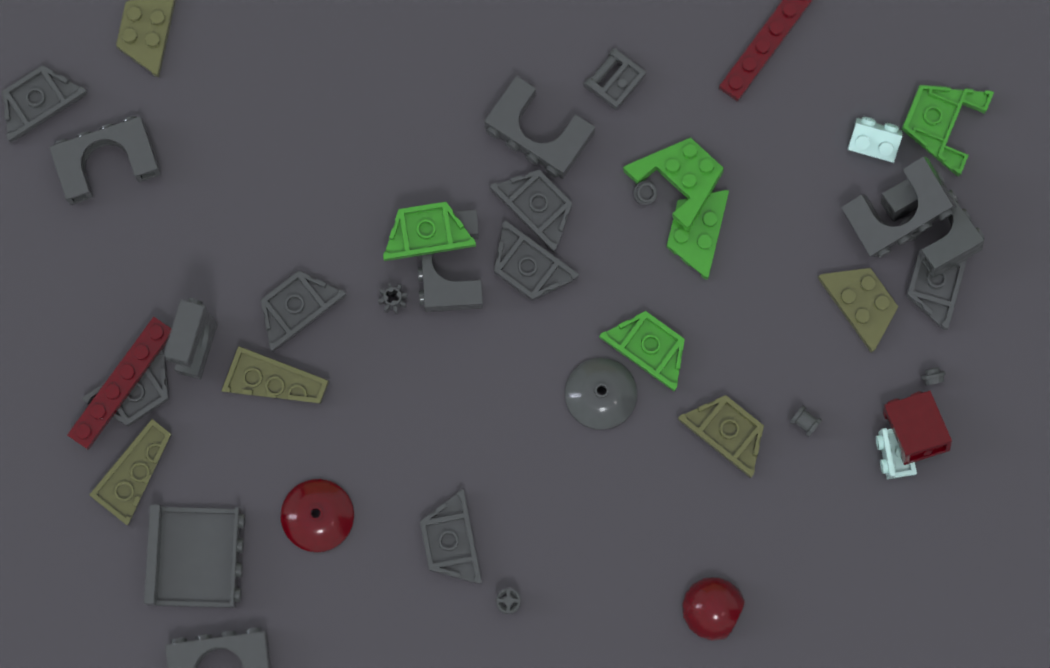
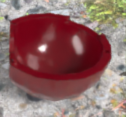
(712, 608)

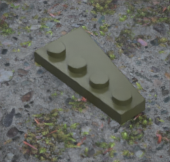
(267, 377)
(130, 475)

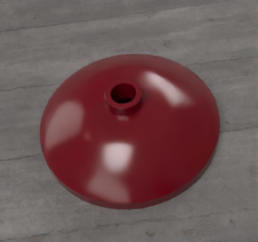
(322, 532)

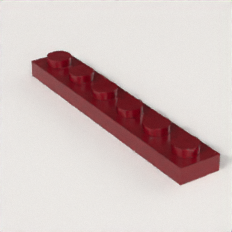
(763, 47)
(120, 383)

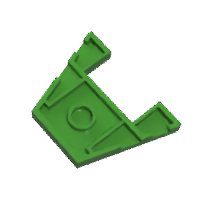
(934, 116)
(687, 169)

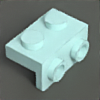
(875, 139)
(891, 453)

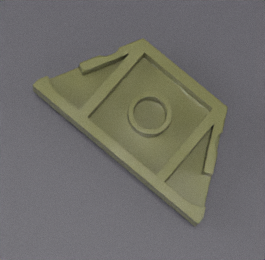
(146, 31)
(862, 302)
(728, 431)

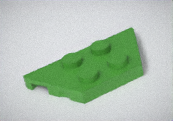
(426, 231)
(699, 243)
(649, 346)

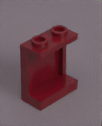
(918, 427)

